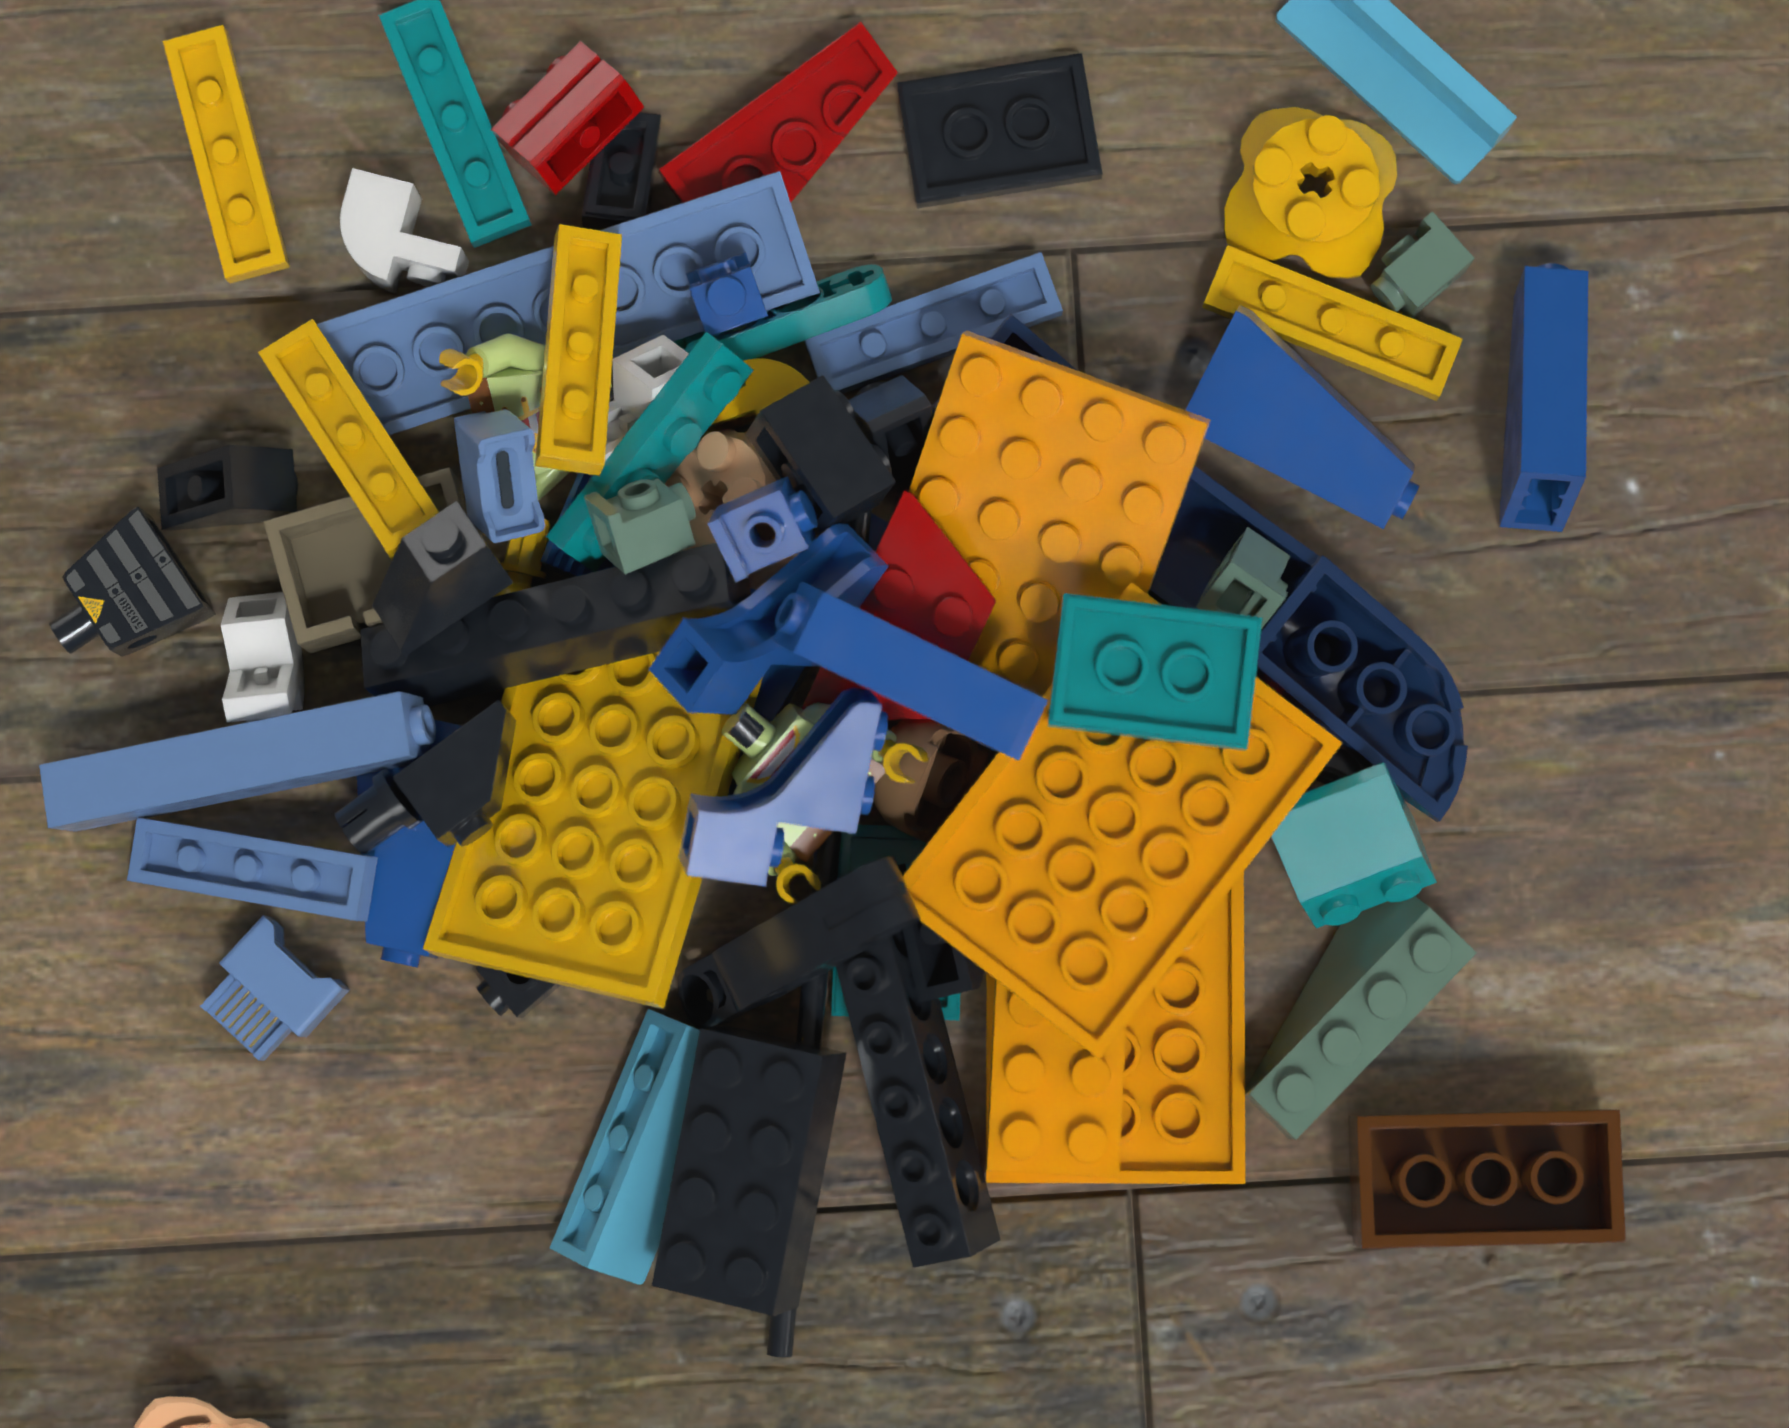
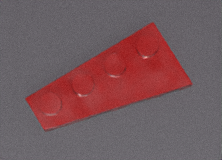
(790, 124)

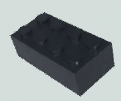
(749, 1169)

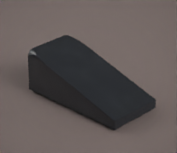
(623, 175)

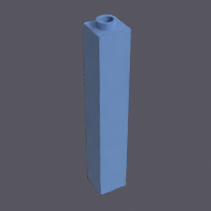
(237, 761)

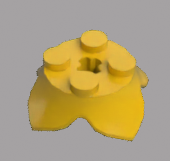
(1273, 216)

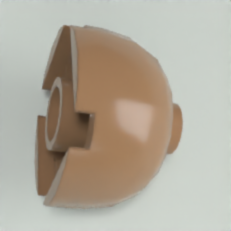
(939, 784)

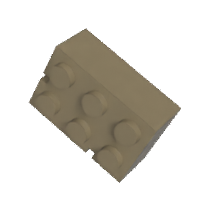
(336, 564)

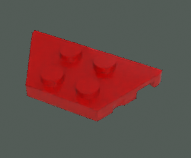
(923, 592)

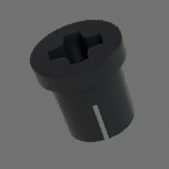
(377, 814)

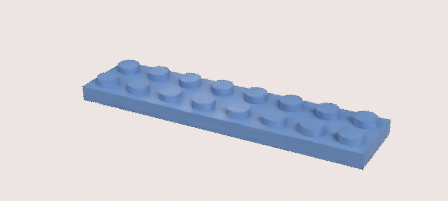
(398, 342)

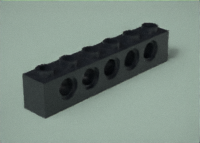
(917, 1107)

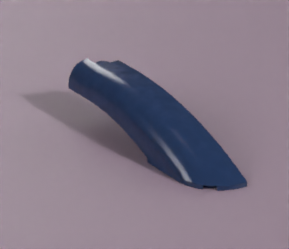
(1327, 642)

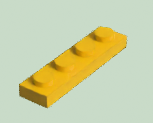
(226, 154)
(1335, 323)
(579, 350)
(349, 434)

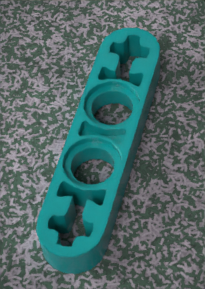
(841, 301)

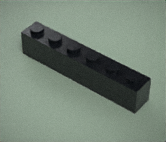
(555, 628)

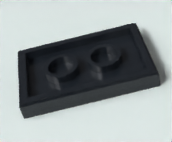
(999, 130)

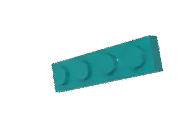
(455, 120)
(657, 440)

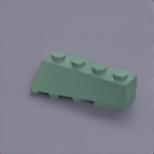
(1353, 1006)

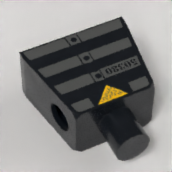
(129, 591)

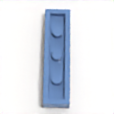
(932, 324)
(252, 869)

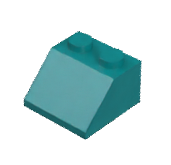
(1352, 847)

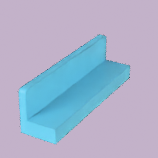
(1402, 78)
(627, 1176)

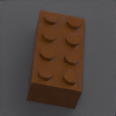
(1486, 1178)

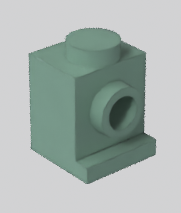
(1422, 268)
(642, 523)
(1248, 579)

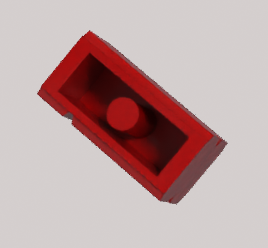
(567, 117)

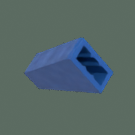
(1546, 399)
(1296, 425)
(908, 670)
(406, 882)

